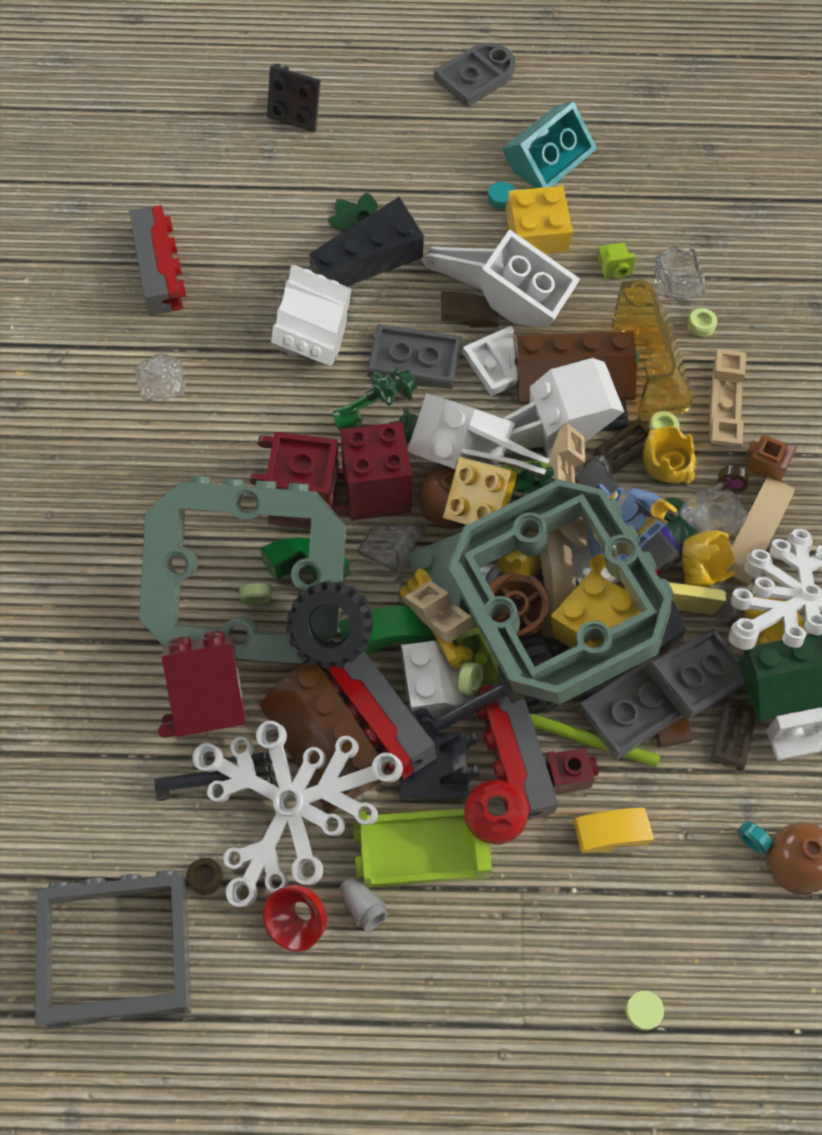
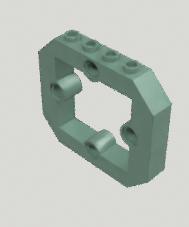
(165, 539)
(580, 666)

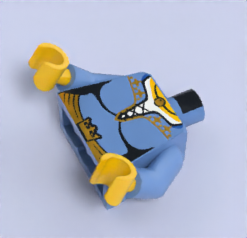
(641, 510)

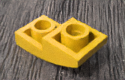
(612, 829)

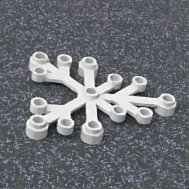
(800, 595)
(329, 788)

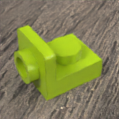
(616, 260)

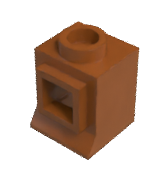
(769, 457)

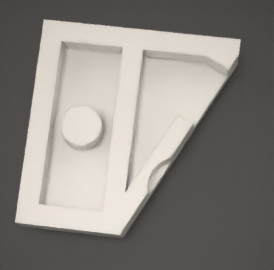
(494, 360)

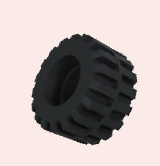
(314, 648)

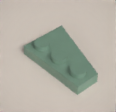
(436, 561)

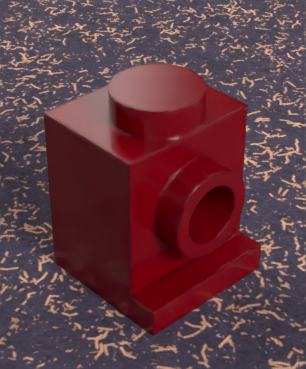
(563, 777)

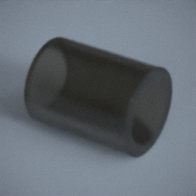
(727, 613)

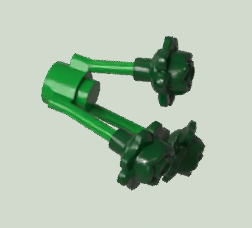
(382, 389)

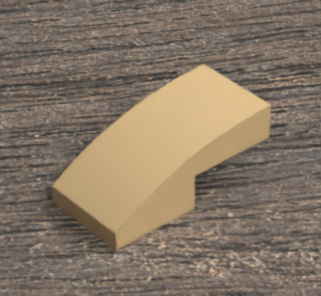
(438, 612)

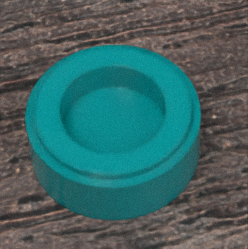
(498, 194)
(755, 837)

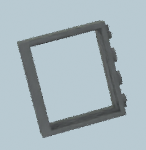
(121, 1009)

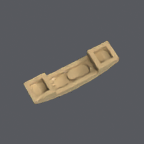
(726, 398)
(565, 456)
(760, 525)
(557, 573)

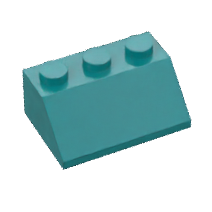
(550, 146)

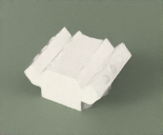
(311, 316)

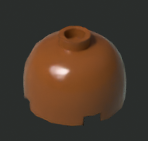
(434, 496)
(529, 598)
(797, 858)

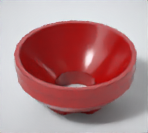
(491, 828)
(286, 926)

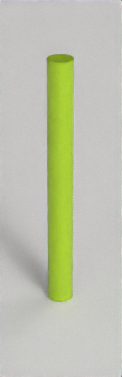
(590, 739)

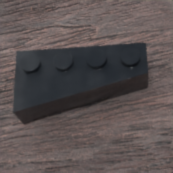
(371, 246)

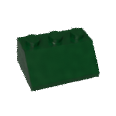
(783, 677)

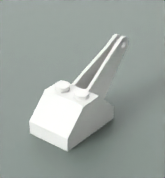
(514, 278)
(567, 394)
(456, 430)

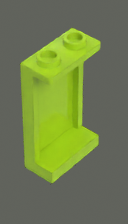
(419, 849)

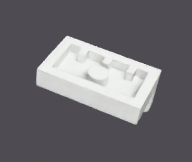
(796, 734)

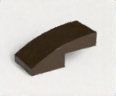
(467, 307)

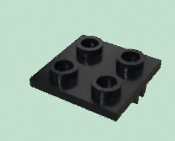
(293, 98)
(446, 775)

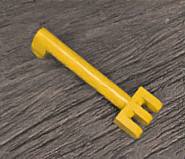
(455, 654)

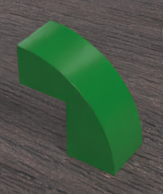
(284, 553)
(392, 625)

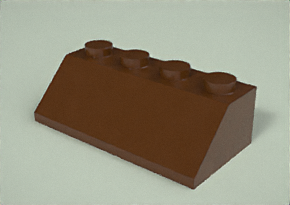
(548, 351)
(317, 718)

